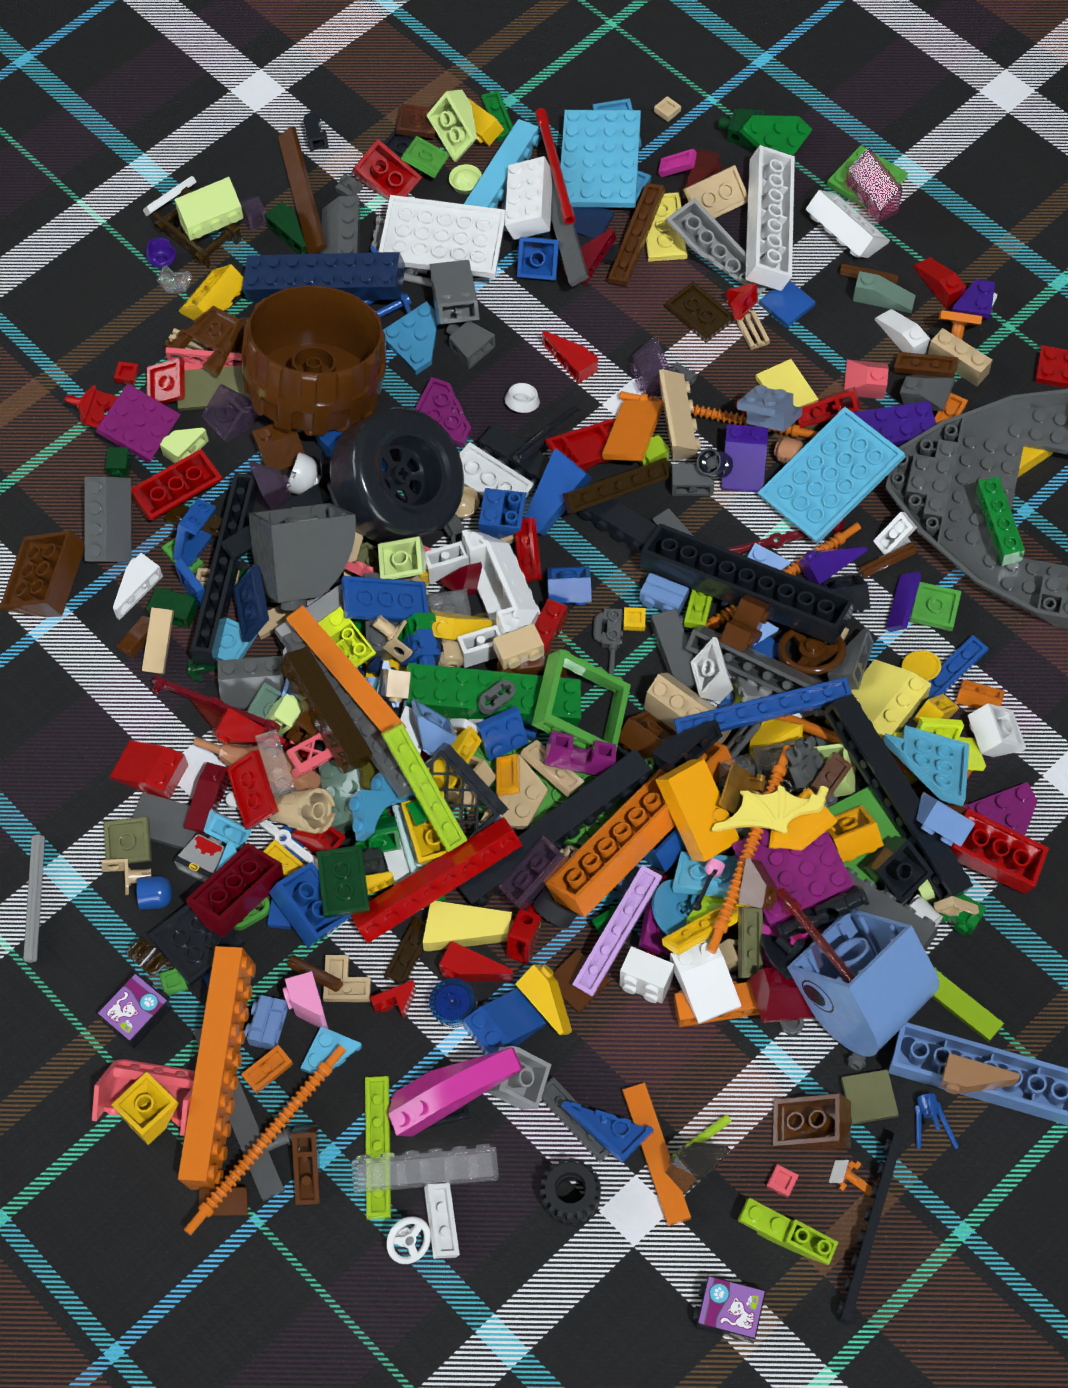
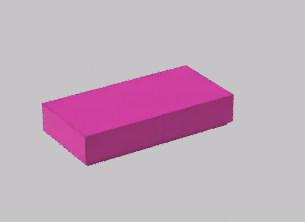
(677, 163)

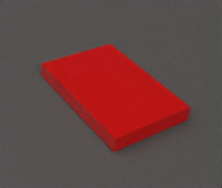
(252, 789)

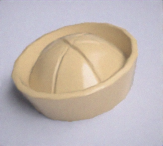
(469, 503)

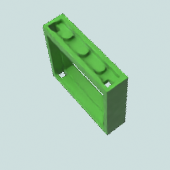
(543, 715)

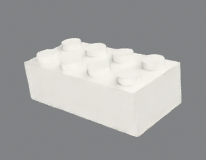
(528, 198)

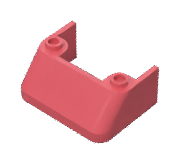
(125, 1073)

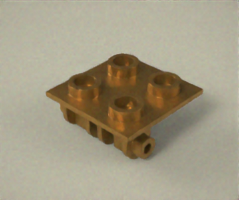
(740, 780)

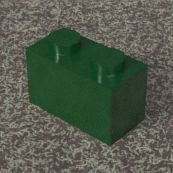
(183, 605)

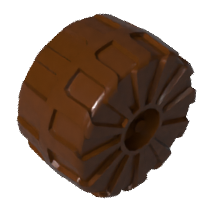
(313, 359)

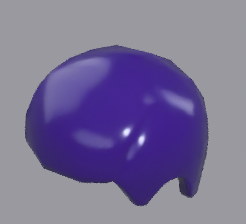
(160, 252)

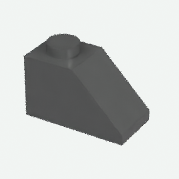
(689, 481)

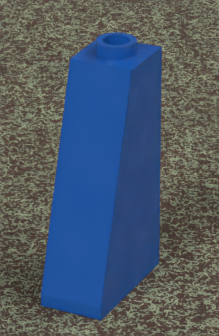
(548, 502)

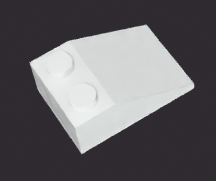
(705, 982)

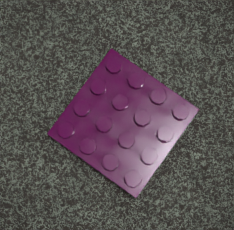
(806, 875)

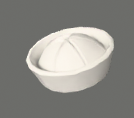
(522, 398)

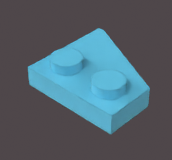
(324, 1045)

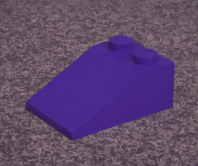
(748, 451)

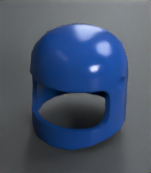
(153, 892)

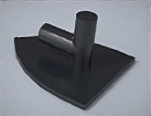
(781, 952)

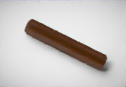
(853, 271)
(887, 560)
(320, 976)

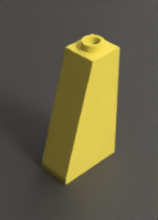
(464, 926)

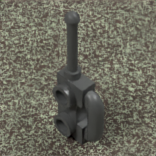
(611, 639)

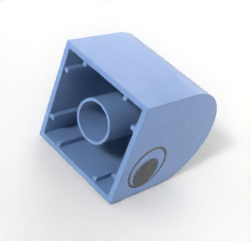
(888, 986)

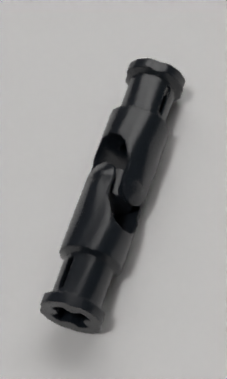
(819, 914)

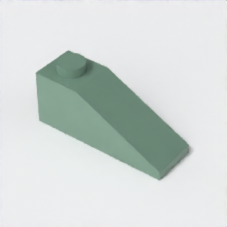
(880, 292)

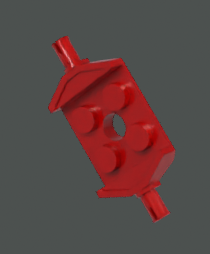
(92, 405)

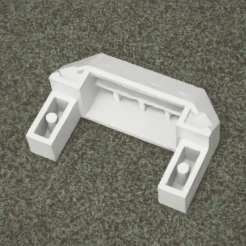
(499, 587)

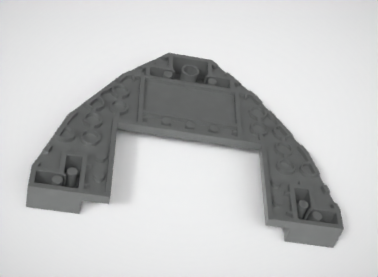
(940, 484)

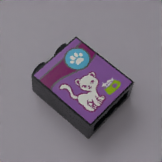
(135, 1009)
(729, 1309)

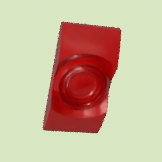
(584, 444)

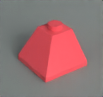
(867, 378)

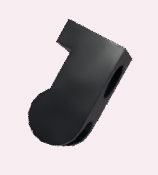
(316, 139)

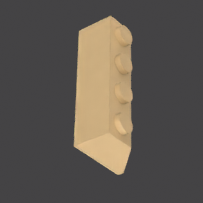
(678, 415)
(671, 700)

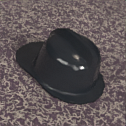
(324, 469)

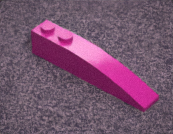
(448, 1089)

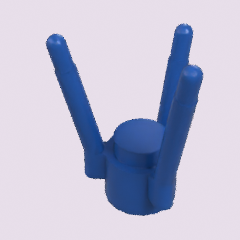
(929, 1108)

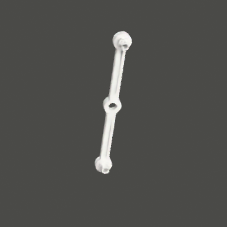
(277, 834)

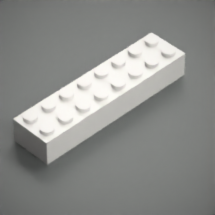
(770, 218)

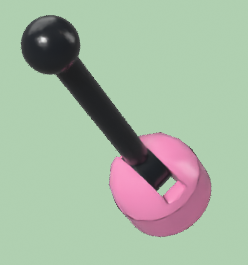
(713, 869)

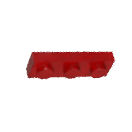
(528, 550)

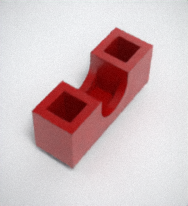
(551, 622)

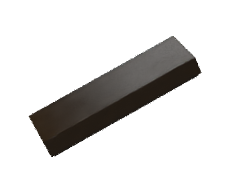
(407, 953)

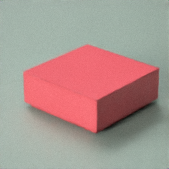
(782, 1181)

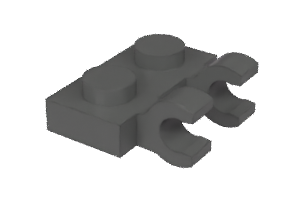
(804, 763)

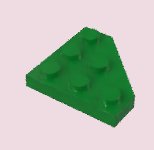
(776, 132)

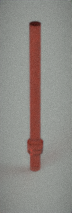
(794, 908)

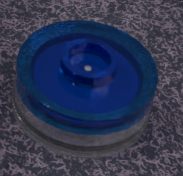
(452, 1002)

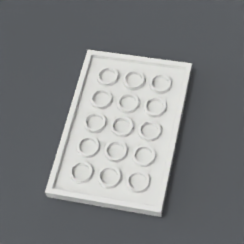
(443, 232)

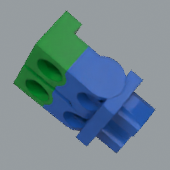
(420, 639)

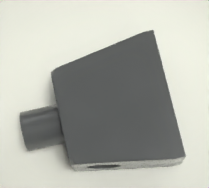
(470, 342)

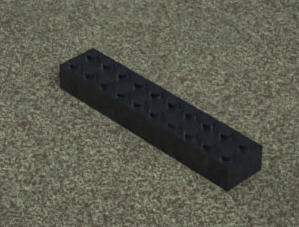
(732, 576)

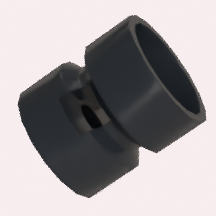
(714, 463)

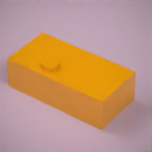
(695, 809)

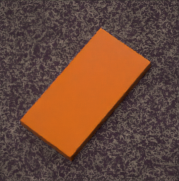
(632, 430)

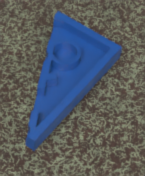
(613, 1133)

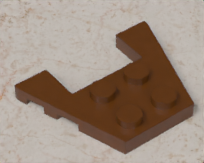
(215, 331)

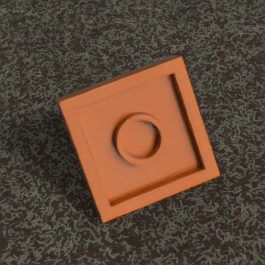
(959, 321)

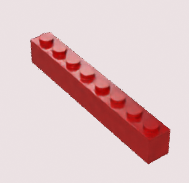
(437, 879)

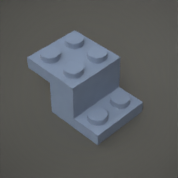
(769, 408)

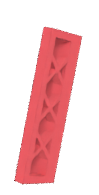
(192, 363)
(311, 763)

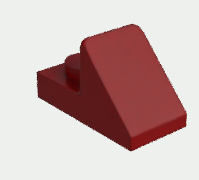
(742, 299)
(400, 995)

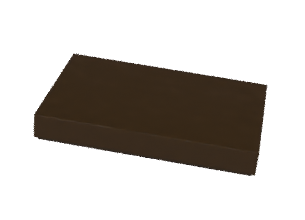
(699, 312)

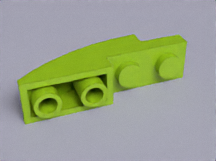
(787, 1233)

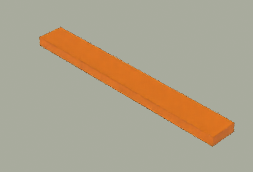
(343, 670)

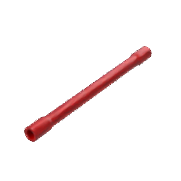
(566, 207)

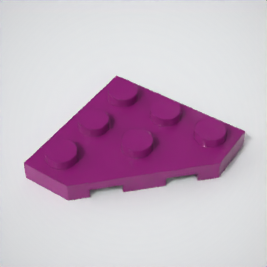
(441, 404)
(1009, 808)

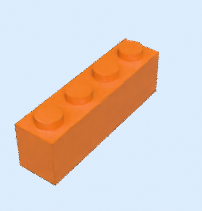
(748, 1006)

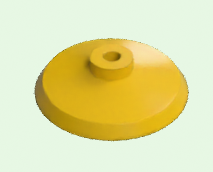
(923, 664)

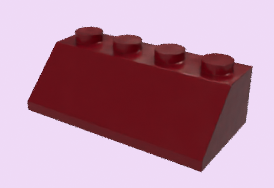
(235, 889)

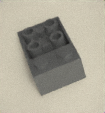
(454, 292)

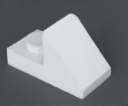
(895, 534)

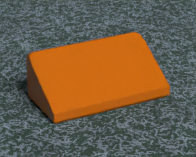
(978, 695)

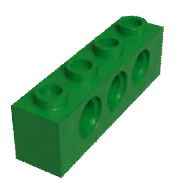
(1000, 521)

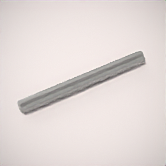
(34, 898)

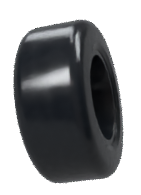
(431, 463)

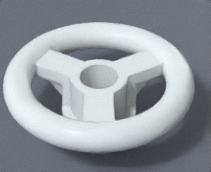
(399, 1234)

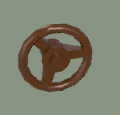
(812, 653)

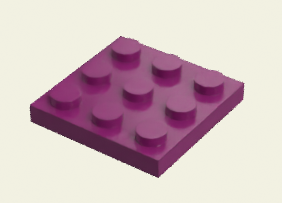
(138, 423)

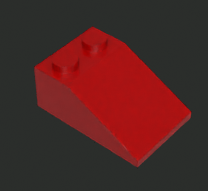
(385, 172)
(150, 768)

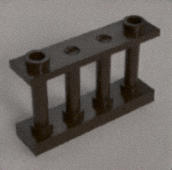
(229, 232)

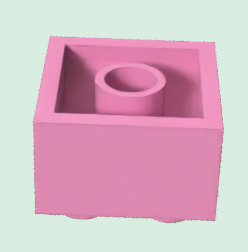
(304, 998)

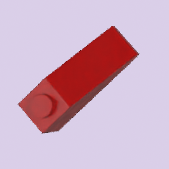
(941, 281)
(573, 357)
(828, 407)
(238, 729)
(472, 967)

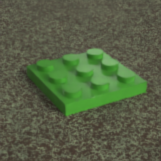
(838, 179)

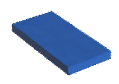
(391, 598)

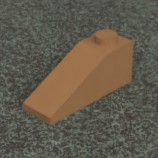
(969, 1076)

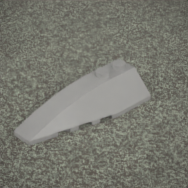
(710, 240)

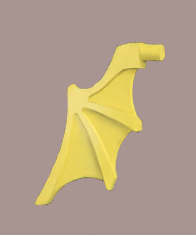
(772, 810)

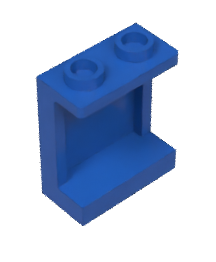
(190, 538)

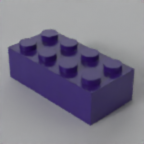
(900, 422)

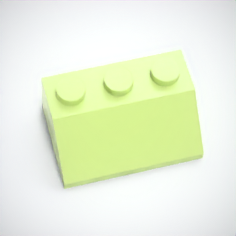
(209, 208)

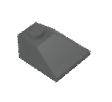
(927, 388)

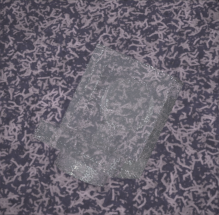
(175, 281)

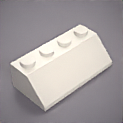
(846, 224)

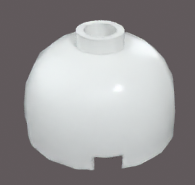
(304, 474)

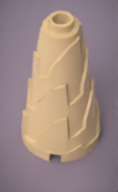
(305, 810)

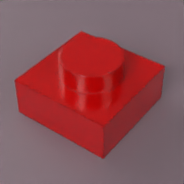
(126, 373)

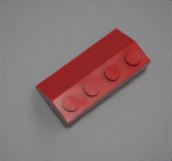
(175, 485)
(1001, 853)

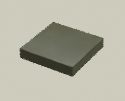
(128, 840)
(870, 1096)

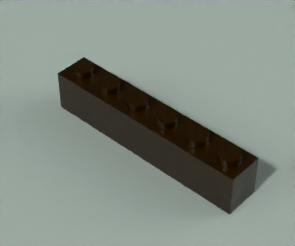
(325, 710)

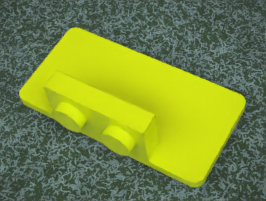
(952, 729)

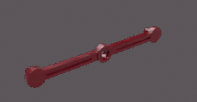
(784, 538)
(213, 702)

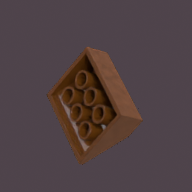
(43, 574)

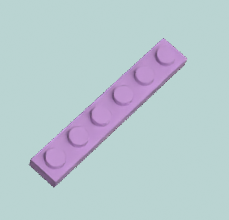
(617, 930)

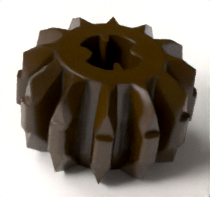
(146, 957)

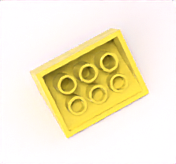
(890, 696)

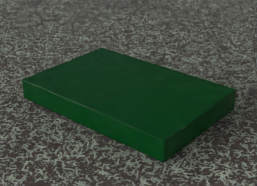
(343, 881)

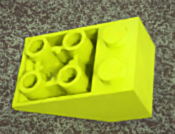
(347, 637)

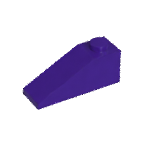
(822, 564)

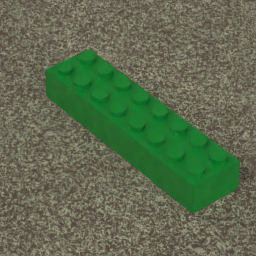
(457, 692)

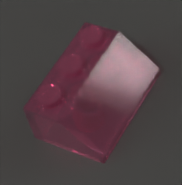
(874, 186)

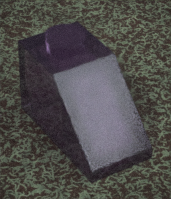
(253, 212)

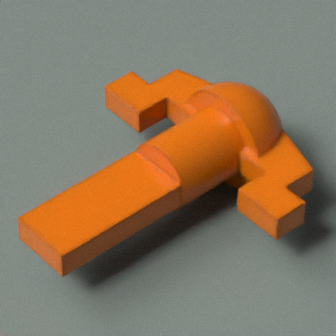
(855, 1180)

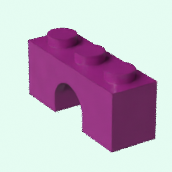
(594, 760)

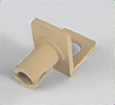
(392, 633)
(130, 875)

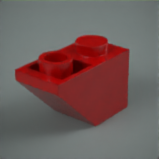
(319, 842)

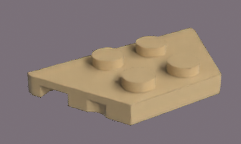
(525, 804)

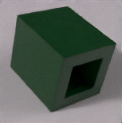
(118, 462)

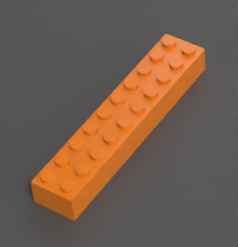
(620, 843)
(217, 1069)

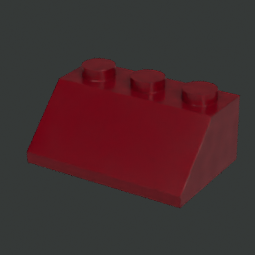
(778, 997)

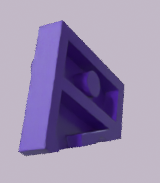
(977, 299)

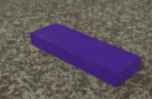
(903, 601)

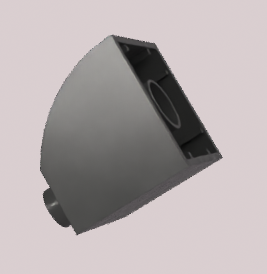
(301, 550)

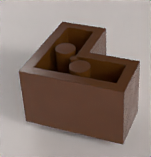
(745, 626)

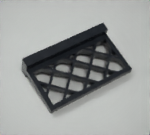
(474, 784)

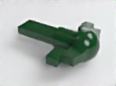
(193, 670)

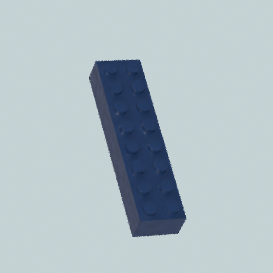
(361, 274)

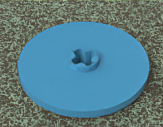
(667, 907)

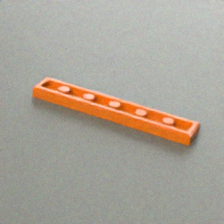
(656, 1155)

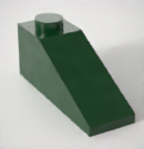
(284, 224)

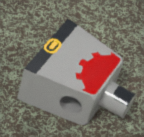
(200, 857)

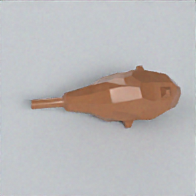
(231, 753)

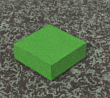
(172, 982)

